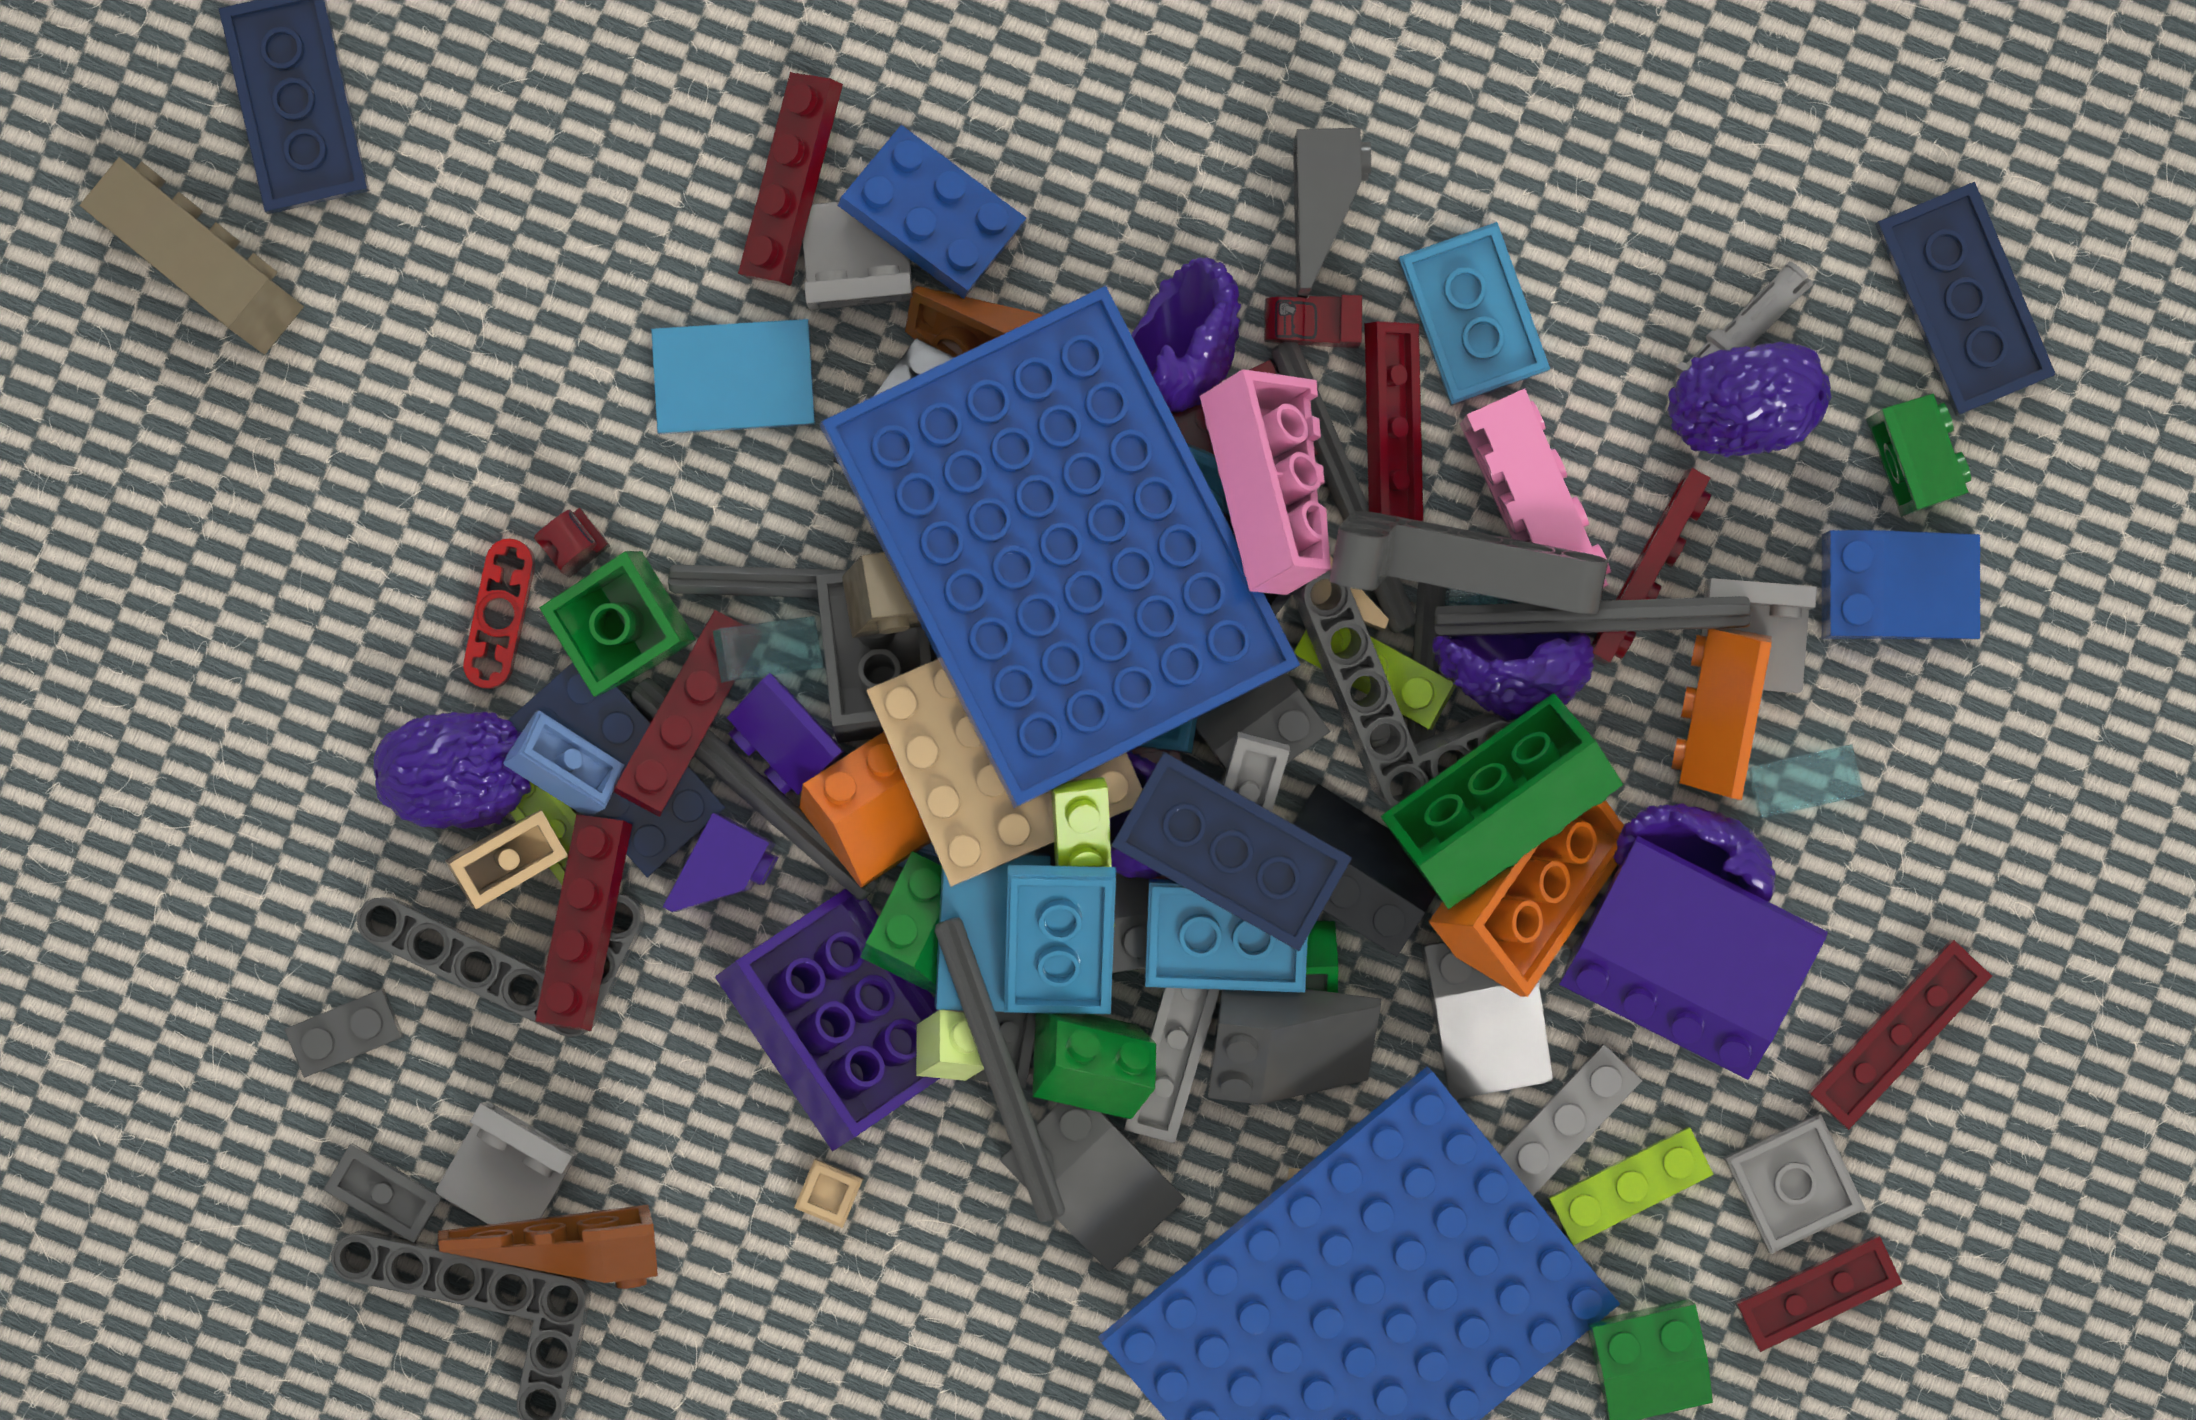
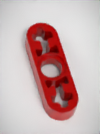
(480, 649)

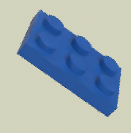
(932, 211)

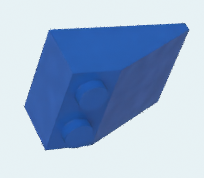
(1900, 585)

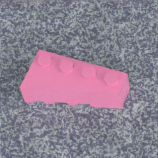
(1526, 475)
(1270, 476)

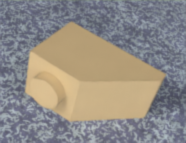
(506, 859)

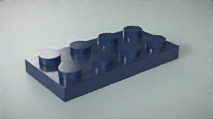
(293, 102)
(1965, 298)
(617, 728)
(1231, 851)

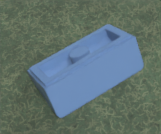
(564, 765)

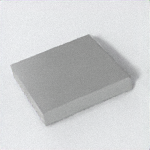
(1794, 1183)

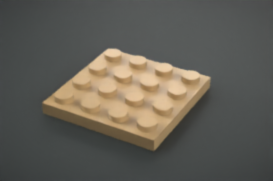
(957, 785)

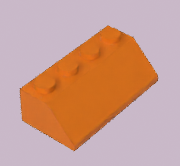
(1530, 909)

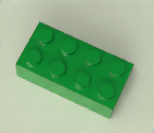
(1502, 800)

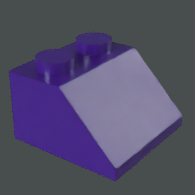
(783, 735)
(722, 864)

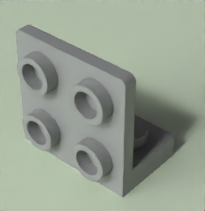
(850, 263)
(1779, 613)
(505, 1168)

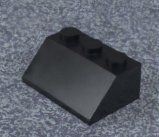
(1381, 887)

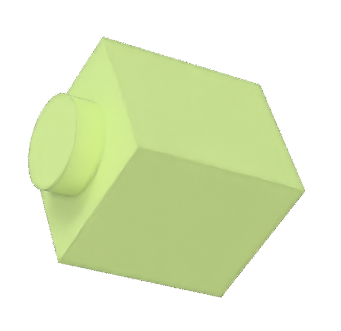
(946, 1047)

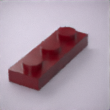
(1818, 1293)

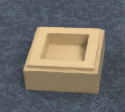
(828, 1193)

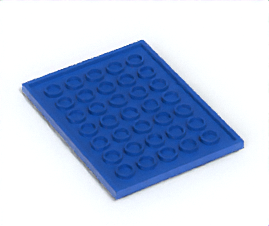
(1059, 545)
(1369, 1285)

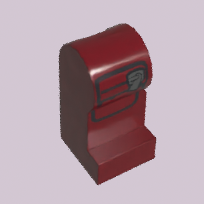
(1314, 320)
(571, 541)

